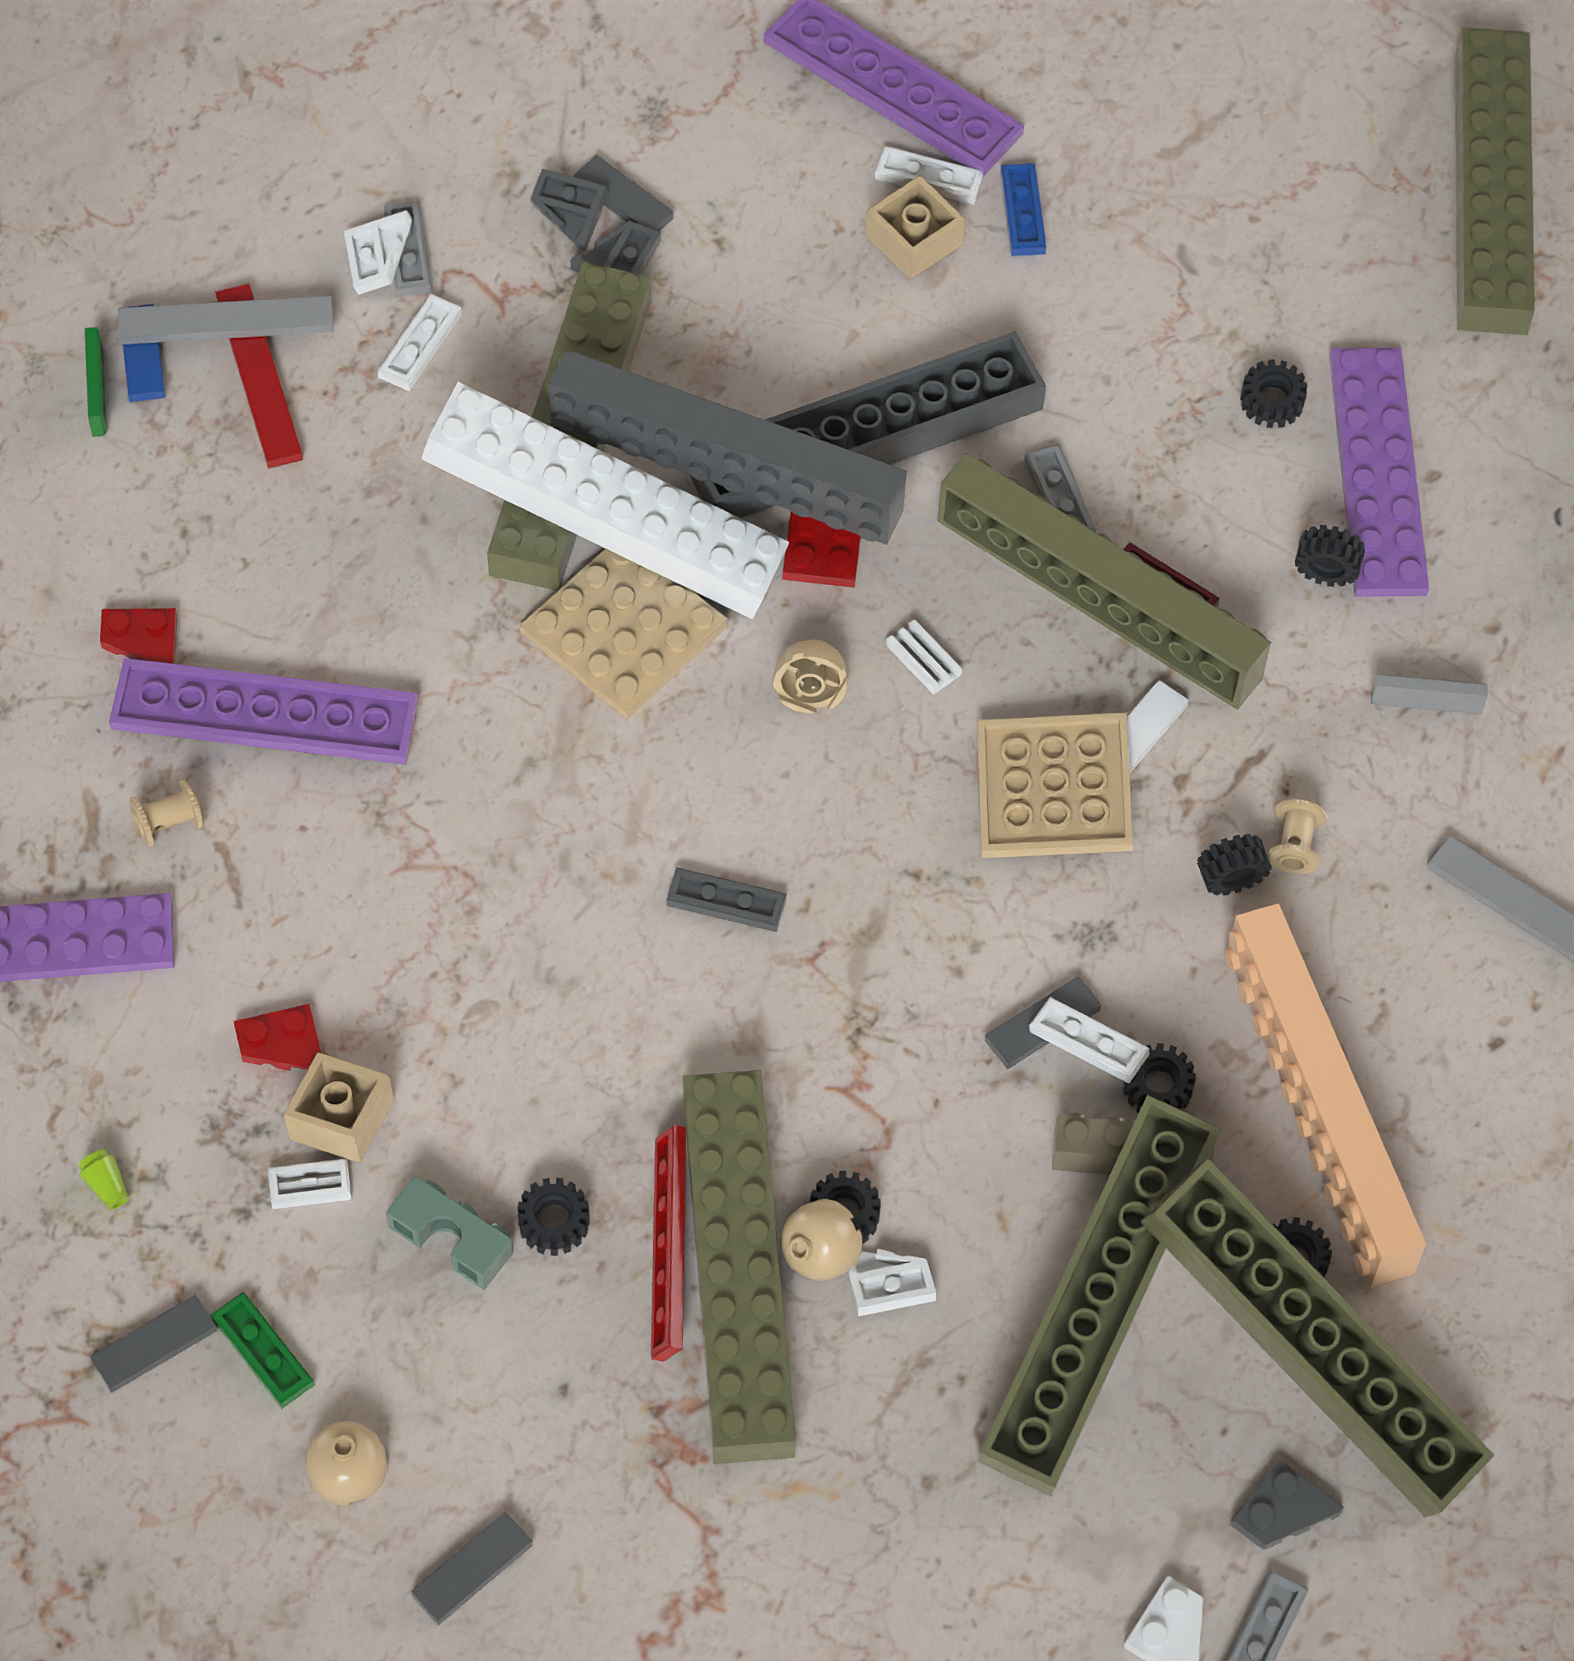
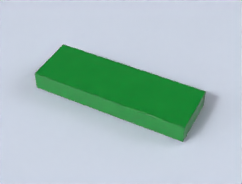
(95, 382)
(262, 1350)

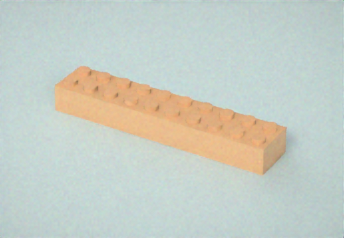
(1324, 1097)

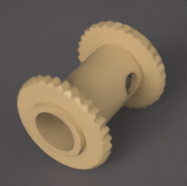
(166, 812)
(1295, 851)

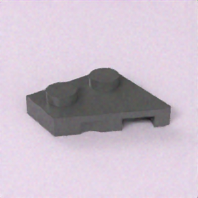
(1283, 1508)

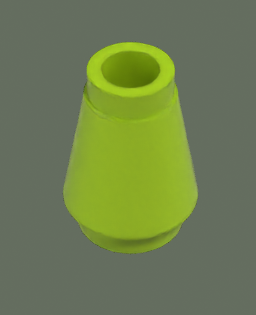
(104, 1178)

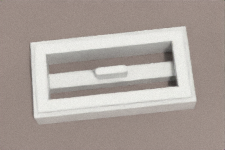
(933, 648)
(309, 1197)

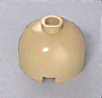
(810, 676)
(821, 1240)
(346, 1462)

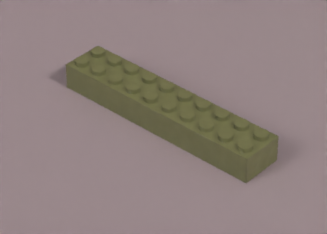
(1494, 182)
(602, 324)
(1103, 580)
(738, 1268)
(1094, 1301)
(1318, 1339)

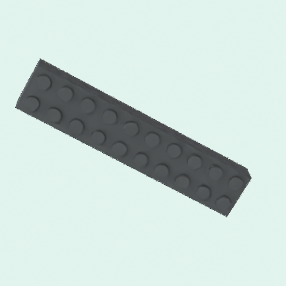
(913, 409)
(727, 447)

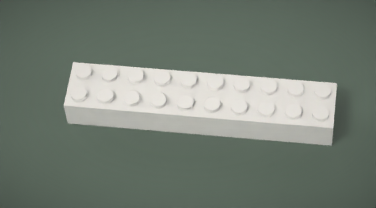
(604, 500)

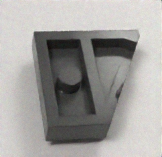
(570, 204)
(624, 250)

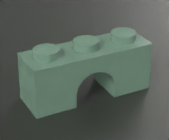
(426, 1209)

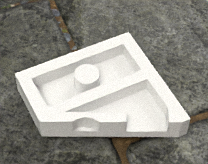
(376, 250)
(889, 1282)
(1169, 1625)

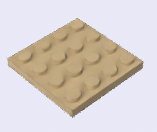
(623, 629)
(1054, 785)

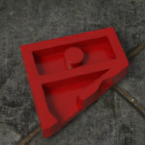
(140, 633)
(279, 1038)

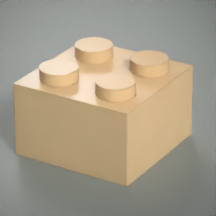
(915, 227)
(339, 1107)

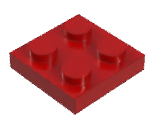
(820, 553)

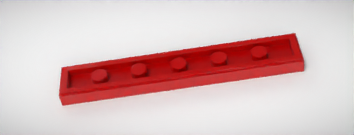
(263, 390)
(668, 1244)

